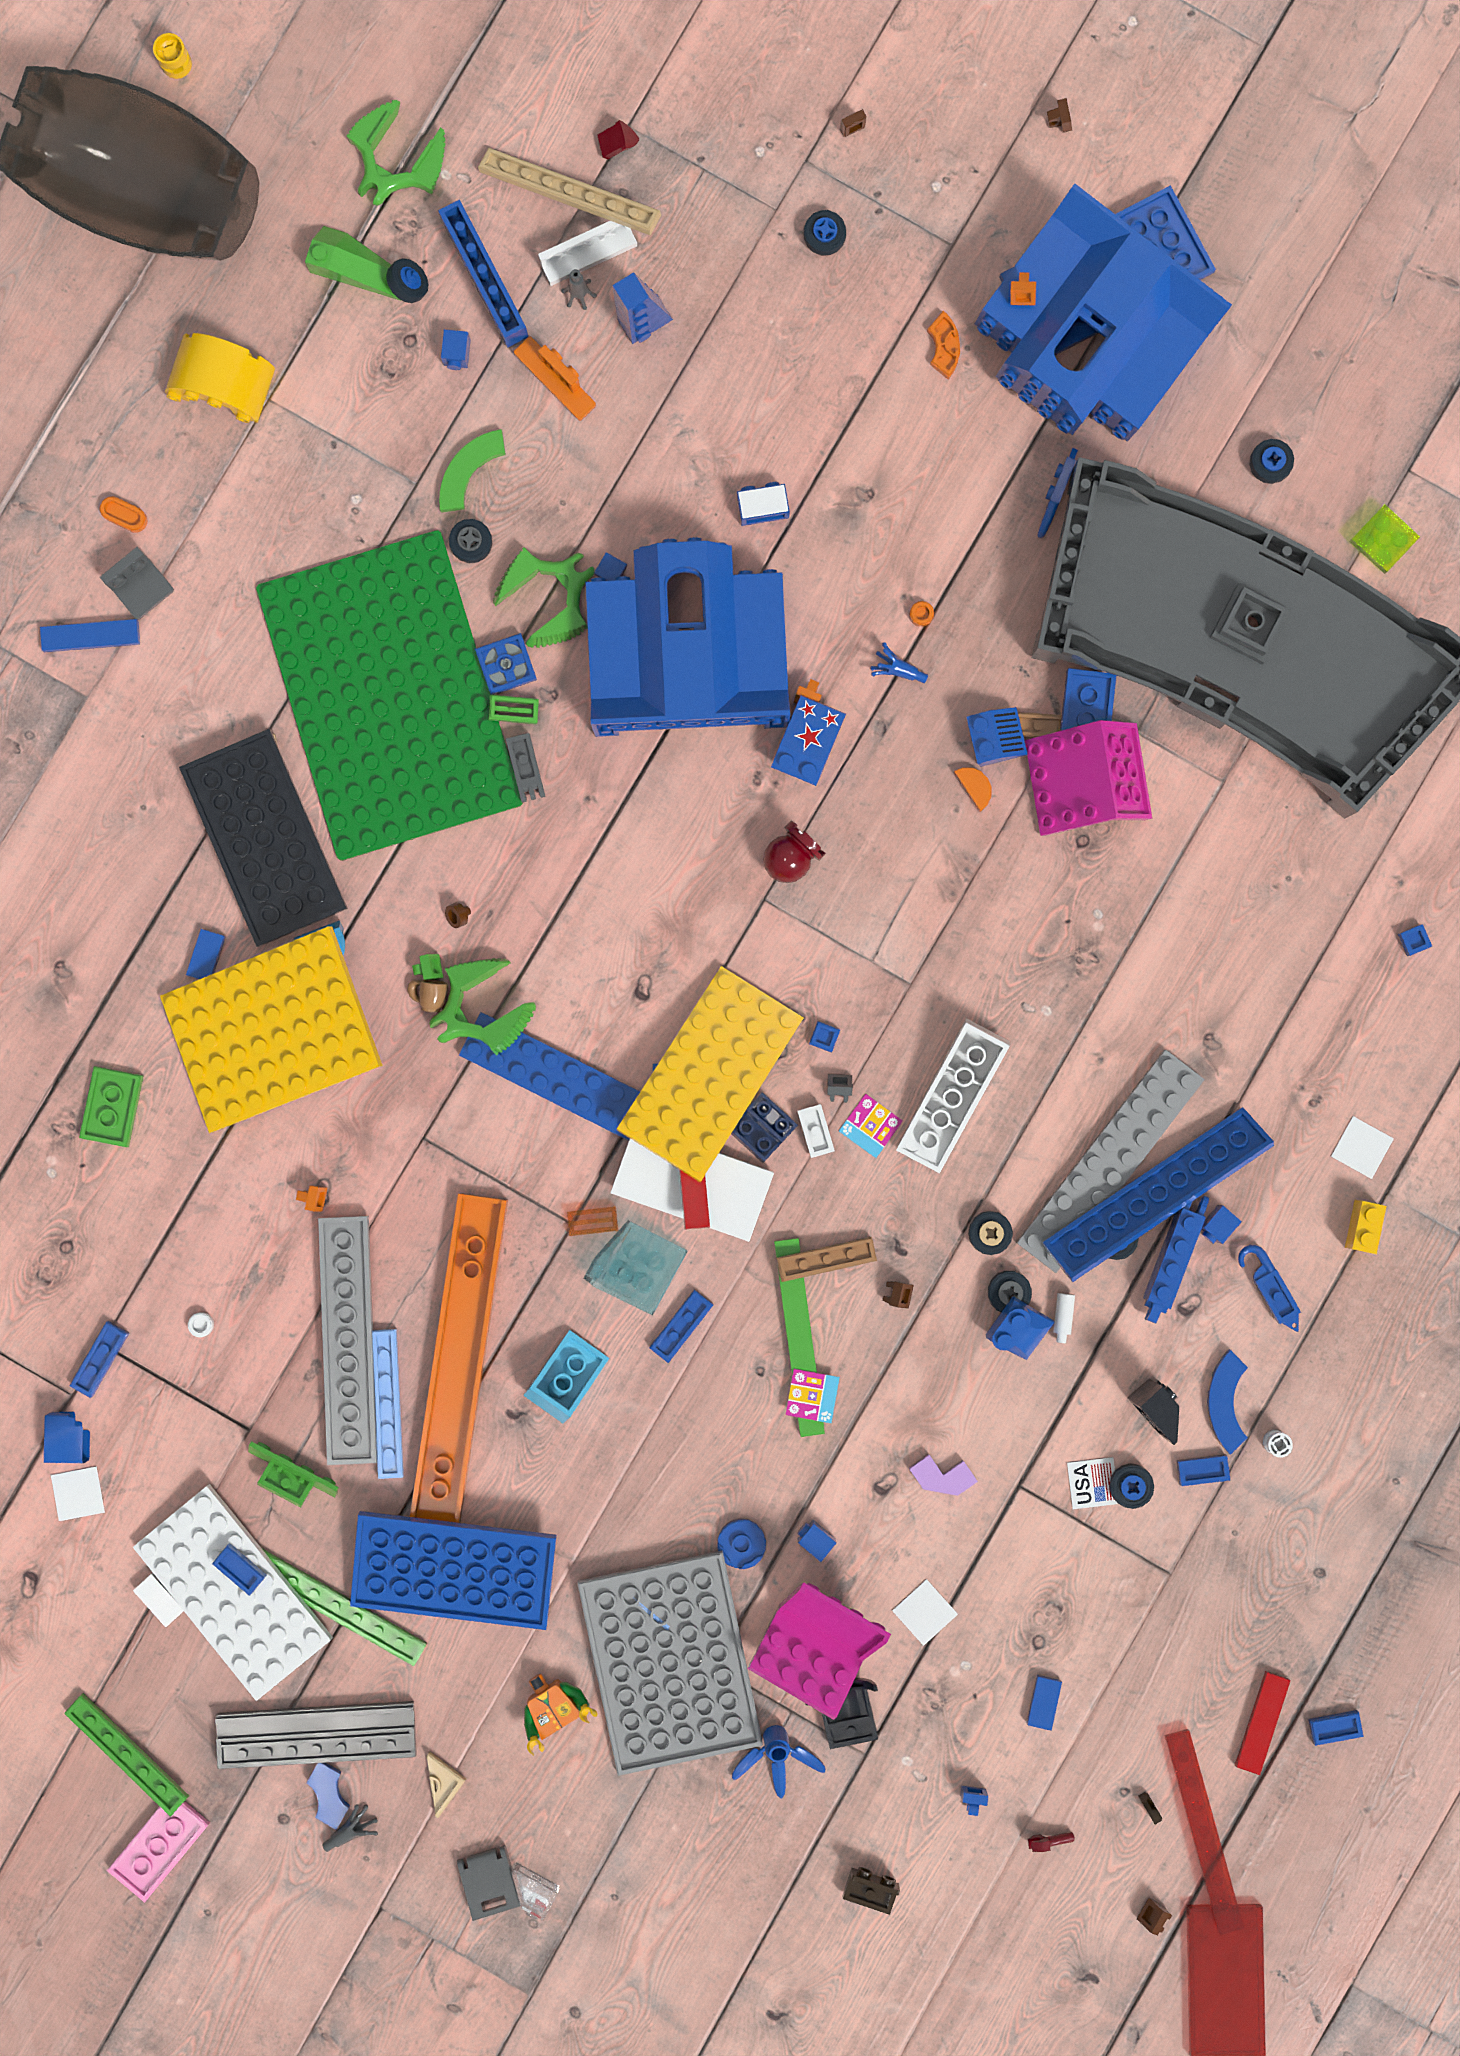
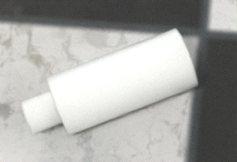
(1063, 1316)

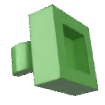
(429, 967)

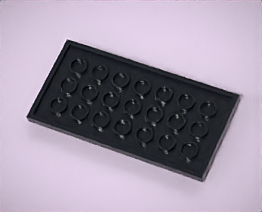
(263, 837)

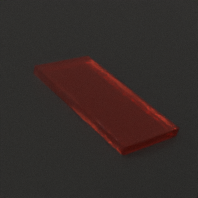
(1226, 1984)

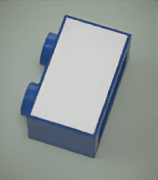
(763, 503)

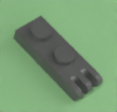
(525, 766)

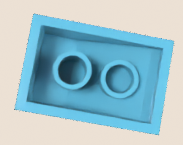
(566, 1377)

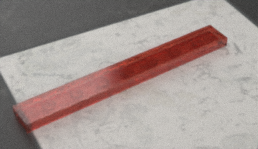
(1204, 1831)

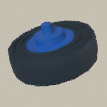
(407, 280)

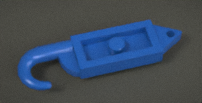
(1055, 492)
(1273, 1288)

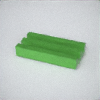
(516, 719)

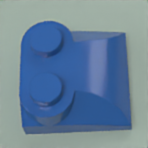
(1019, 1329)

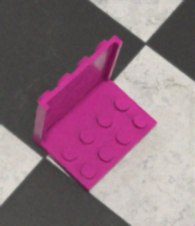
(1088, 776)
(816, 1648)

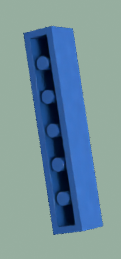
(483, 273)

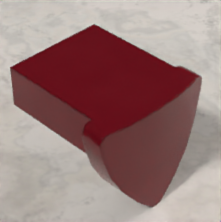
(616, 139)

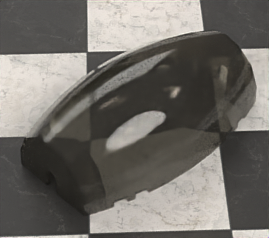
(128, 165)

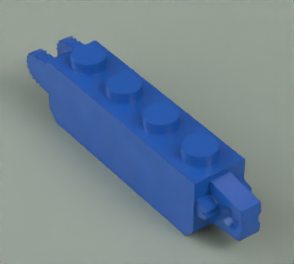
(1173, 1259)

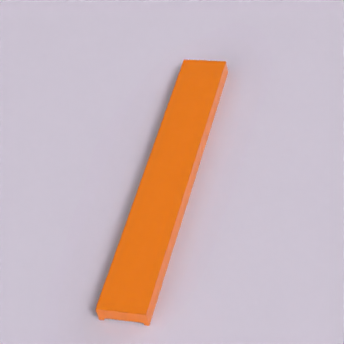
(459, 1358)

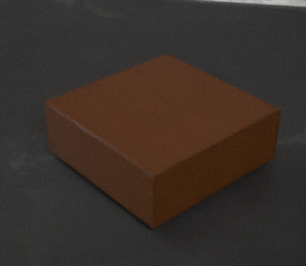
(853, 123)

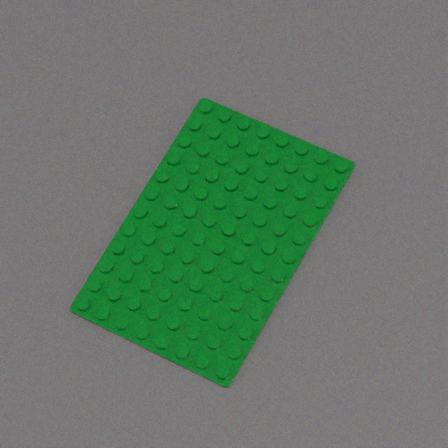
(389, 695)

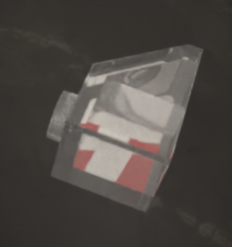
(534, 1892)

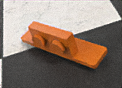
(555, 376)

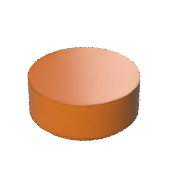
(921, 613)

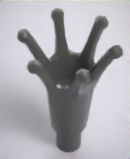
(578, 288)
(350, 1830)

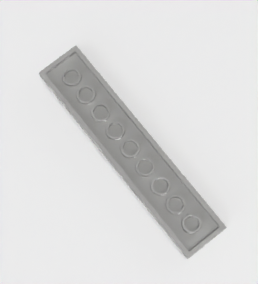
(1115, 1151)
(347, 1340)

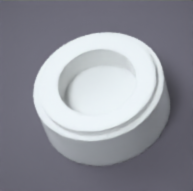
(200, 1324)

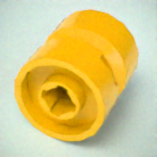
(172, 55)

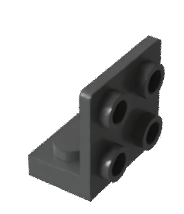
(137, 583)

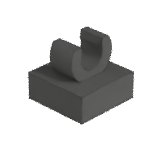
(839, 1086)

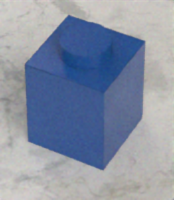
(455, 349)
(1220, 1225)
(816, 1540)

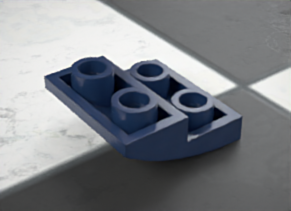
(763, 1127)

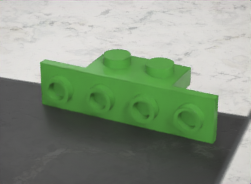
(287, 1478)

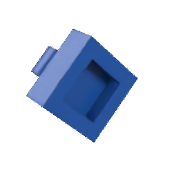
(974, 1797)

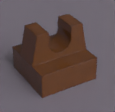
(1060, 116)
(900, 1295)
(1153, 1916)

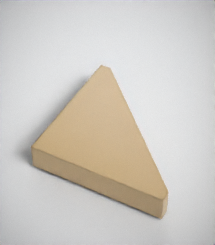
(443, 1781)

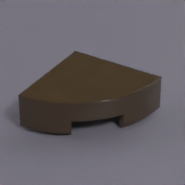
(1150, 1807)

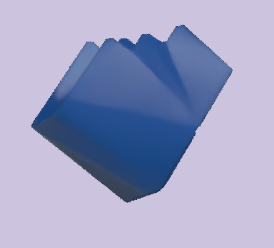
(65, 1439)

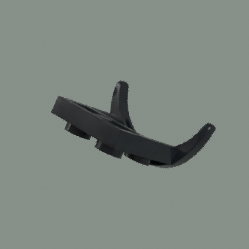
(855, 1719)

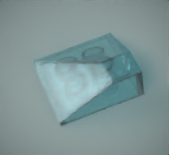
(636, 1267)

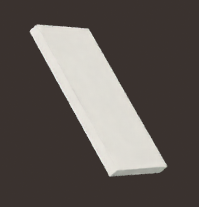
(732, 1185)

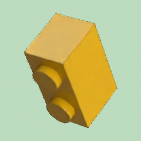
(1365, 1226)

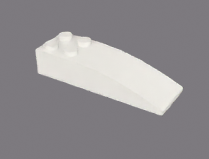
(953, 1095)

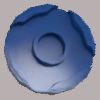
(742, 1543)

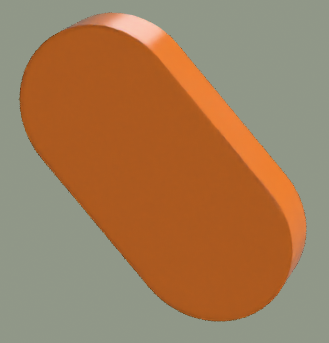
(123, 514)

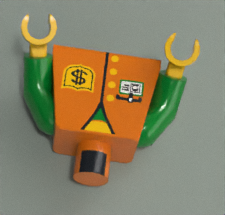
(552, 1709)

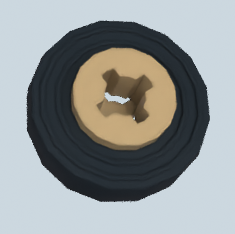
(984, 1227)

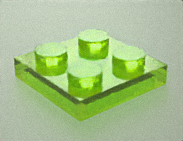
(1384, 539)

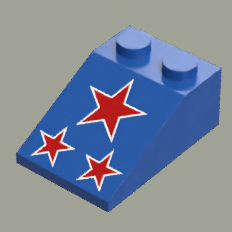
(808, 740)

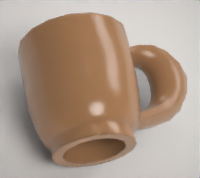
(431, 994)

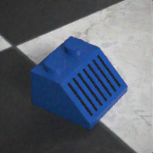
(996, 736)

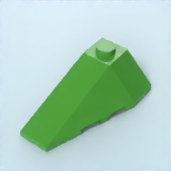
(348, 261)

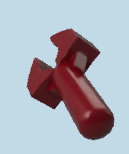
(1042, 1844)

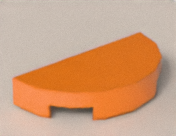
(976, 786)

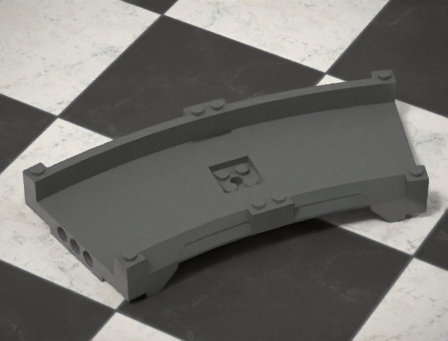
(1165, 595)

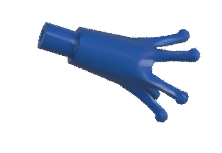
(897, 667)

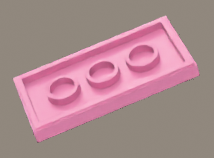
(157, 1849)

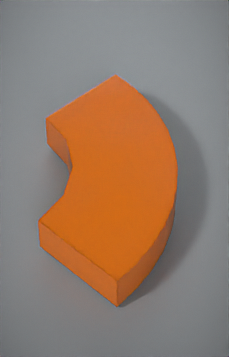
(947, 345)

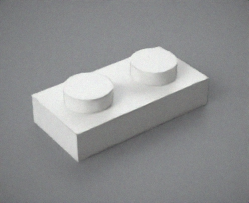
(815, 1131)

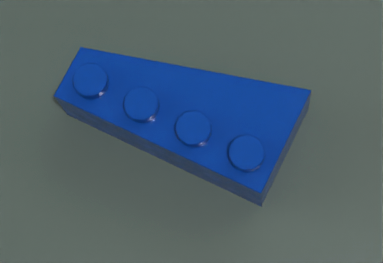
(638, 308)

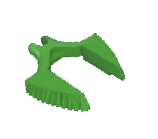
(367, 136)
(567, 622)
(496, 1035)

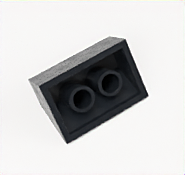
(1158, 1407)

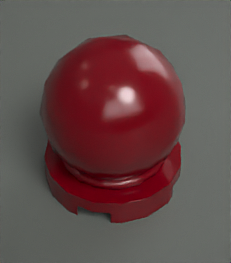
(790, 855)

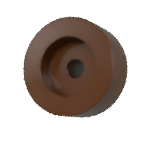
(457, 914)

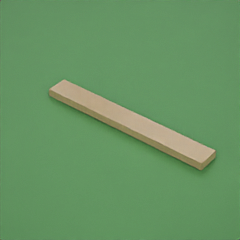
(569, 191)

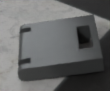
(487, 1879)

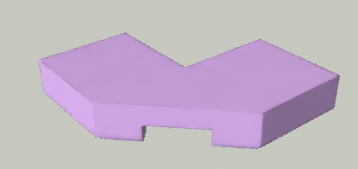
(951, 1482)

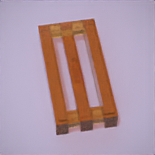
(571, 1223)

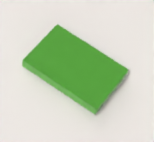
(111, 1106)

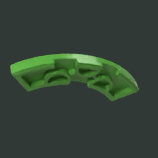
(464, 465)

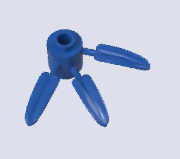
(777, 1749)

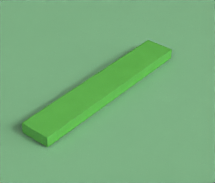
(126, 1754)

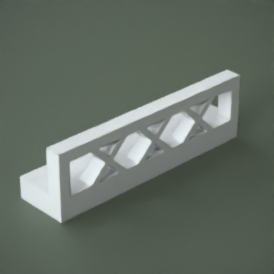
(586, 251)

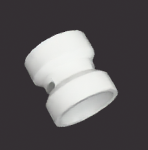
(1274, 1439)

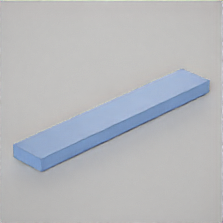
(387, 1404)

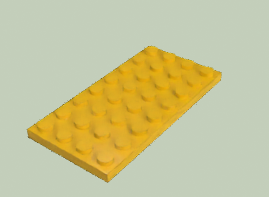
(710, 1074)

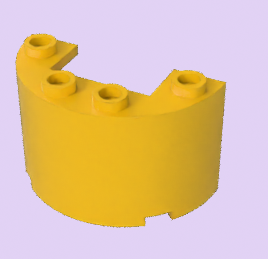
(220, 375)

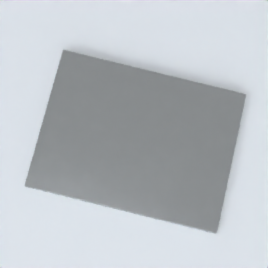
(673, 1689)

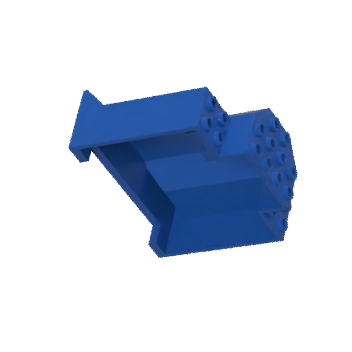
(1102, 267)
(668, 678)

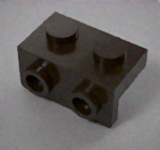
(871, 1890)

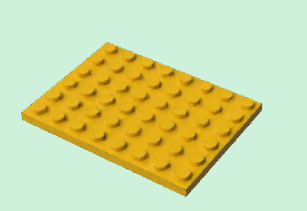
(271, 1030)

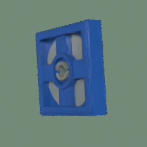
(506, 664)

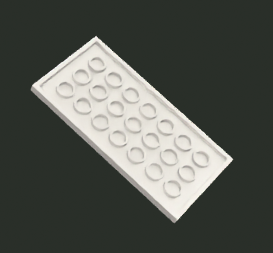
(256, 1634)

